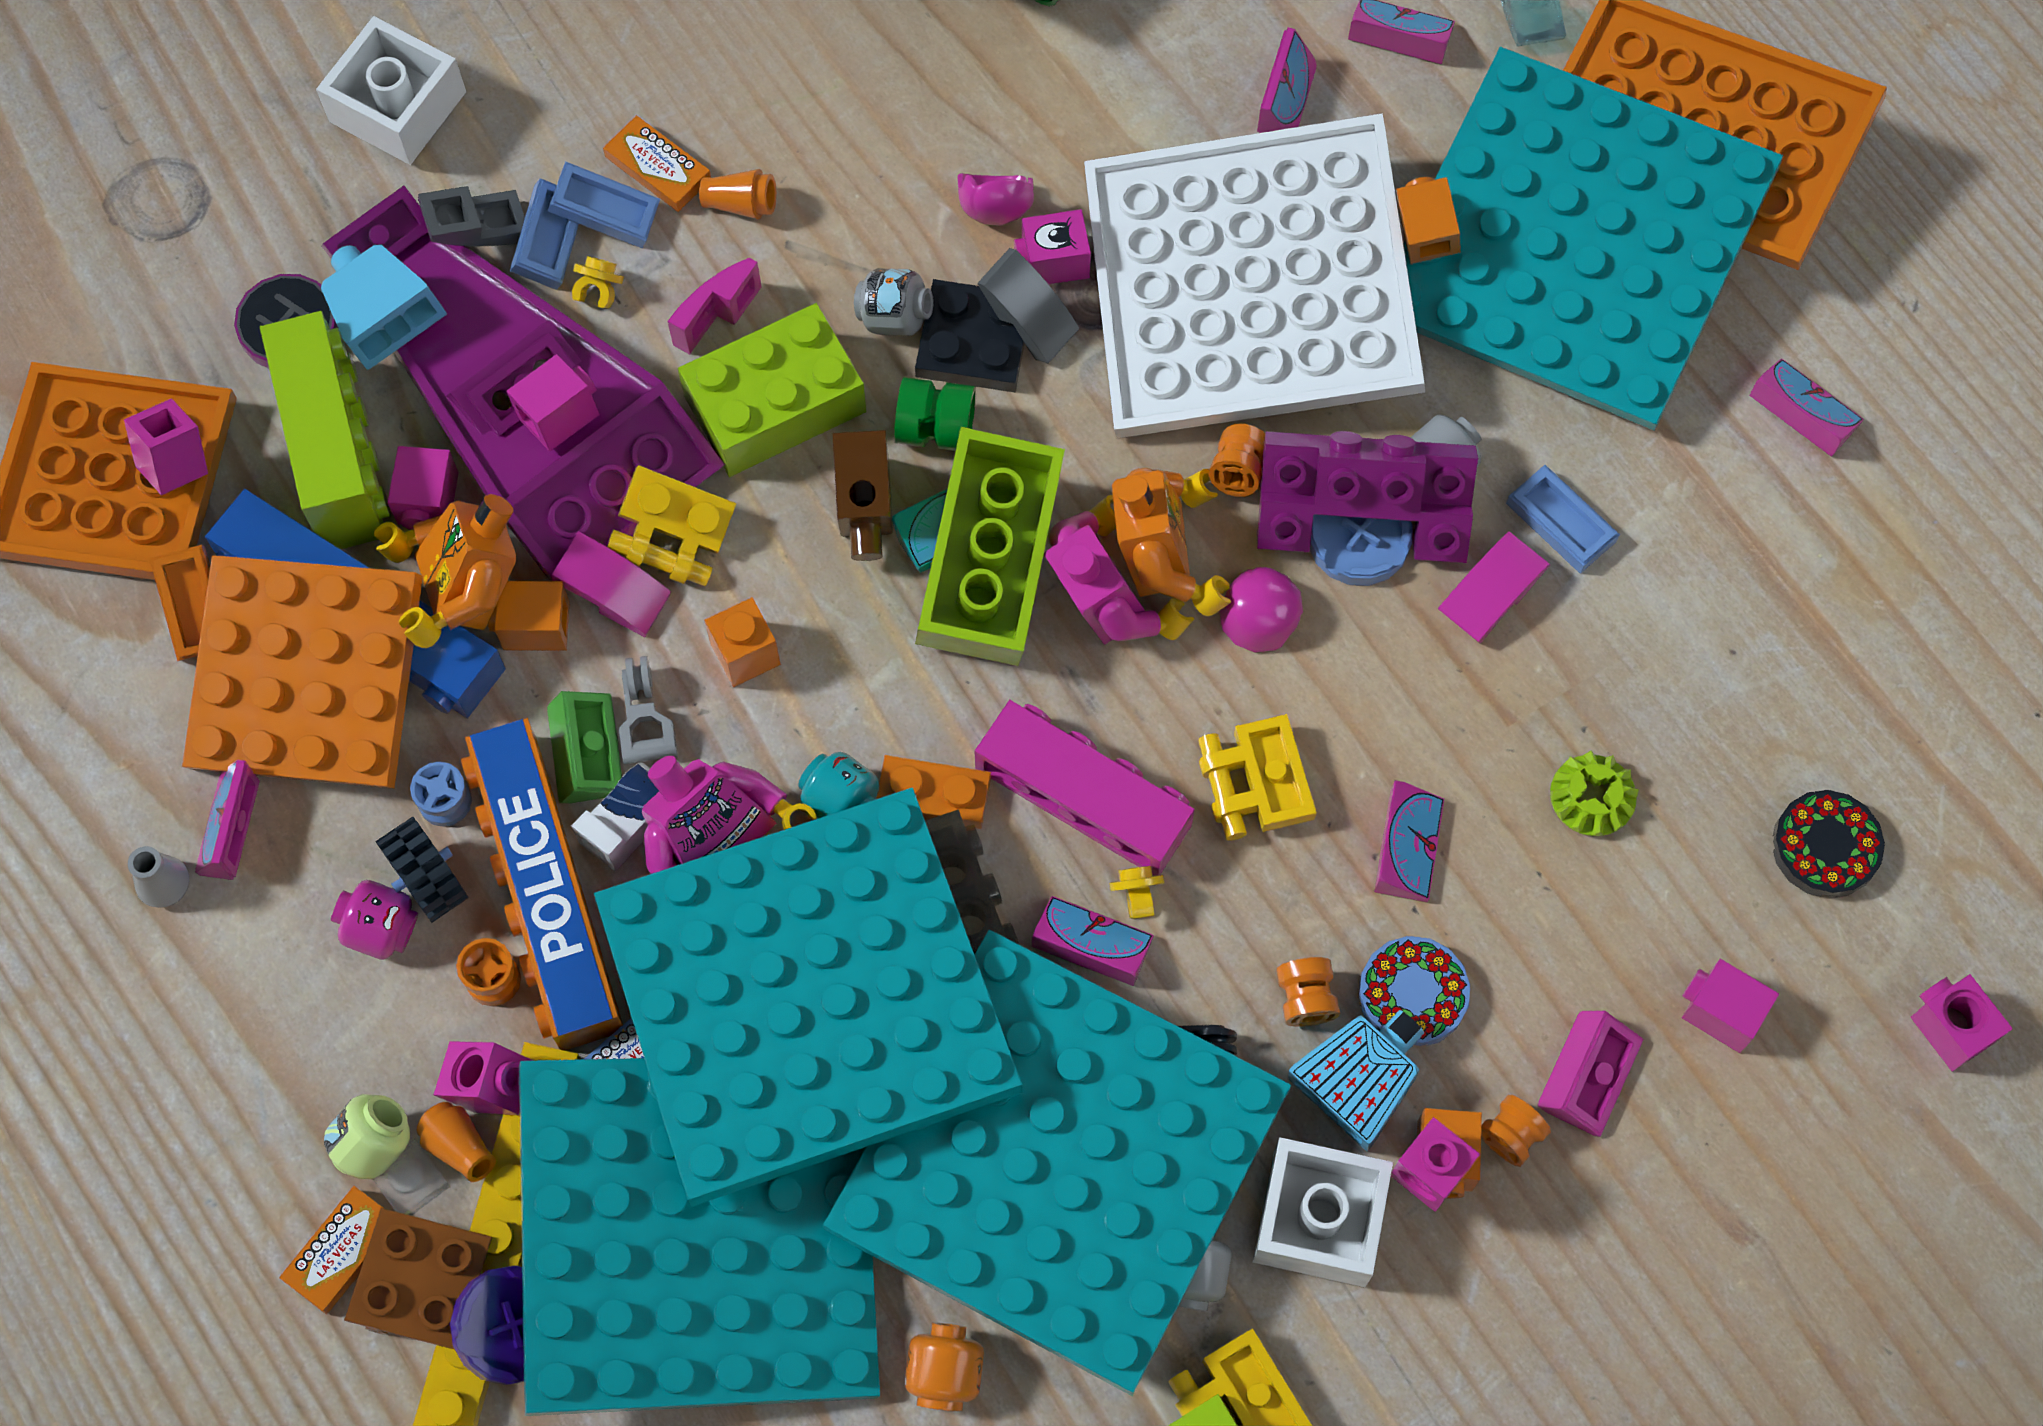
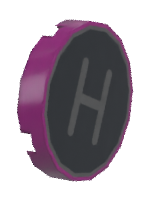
(275, 301)

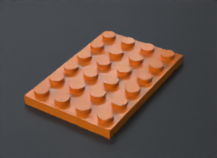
(1744, 90)

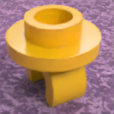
(598, 273)
(1137, 886)

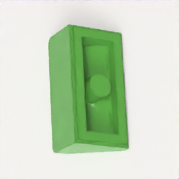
(584, 745)

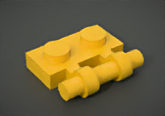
(677, 511)
(1272, 771)
(1248, 1383)

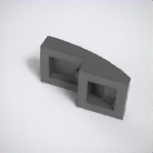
(475, 221)
(1030, 304)

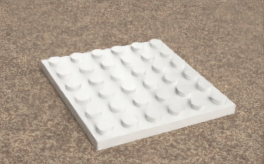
(1252, 277)

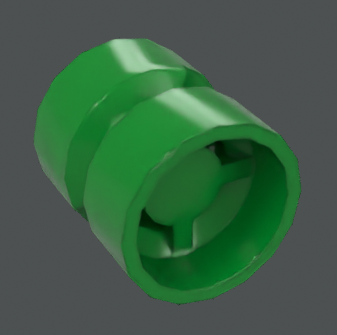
(933, 413)

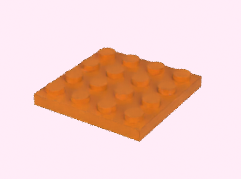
(73, 480)
(302, 671)

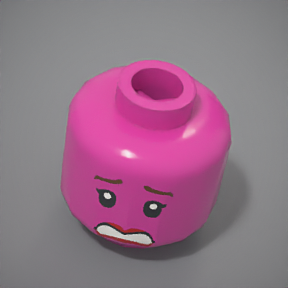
(374, 919)

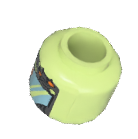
(367, 1136)

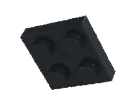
(968, 341)

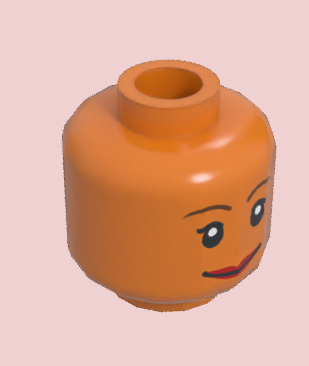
(944, 1368)

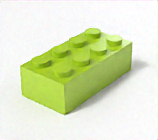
(325, 429)
(990, 546)

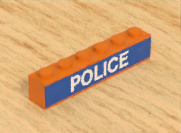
(543, 886)

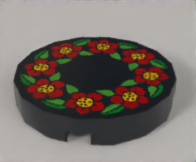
(1828, 843)

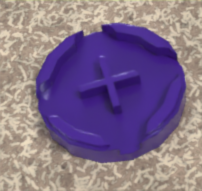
(490, 1326)

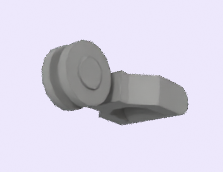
(636, 679)

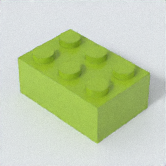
(773, 389)

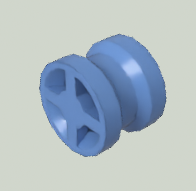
(433, 784)

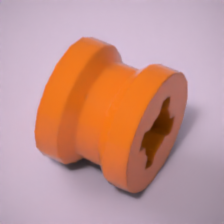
(1514, 1130)

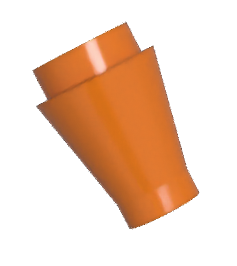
(740, 193)
(452, 1137)

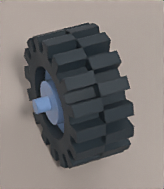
(422, 869)

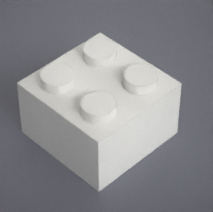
(391, 90)
(1323, 1212)

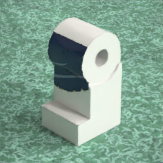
(617, 822)

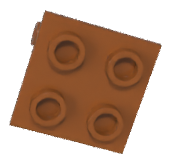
(415, 1277)

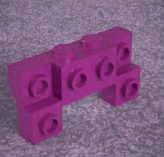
(1367, 480)

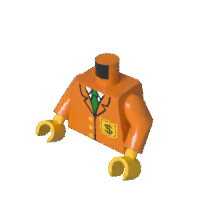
(1154, 535)
(462, 563)

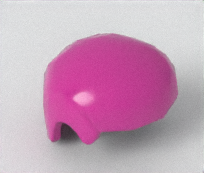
(995, 198)
(1261, 610)

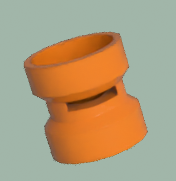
(1239, 461)
(484, 961)
(1308, 991)

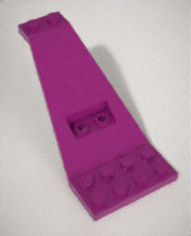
(489, 345)

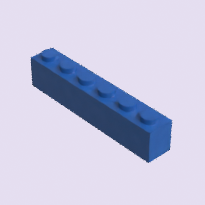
(452, 672)

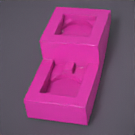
(721, 296)
(612, 583)
(1493, 586)

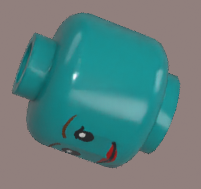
(836, 784)

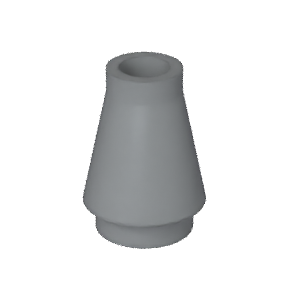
(157, 877)

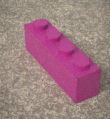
(1084, 787)

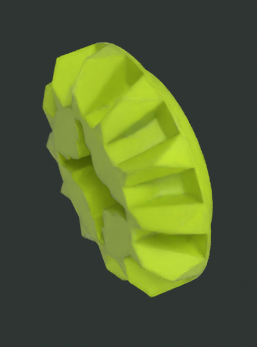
(1591, 816)

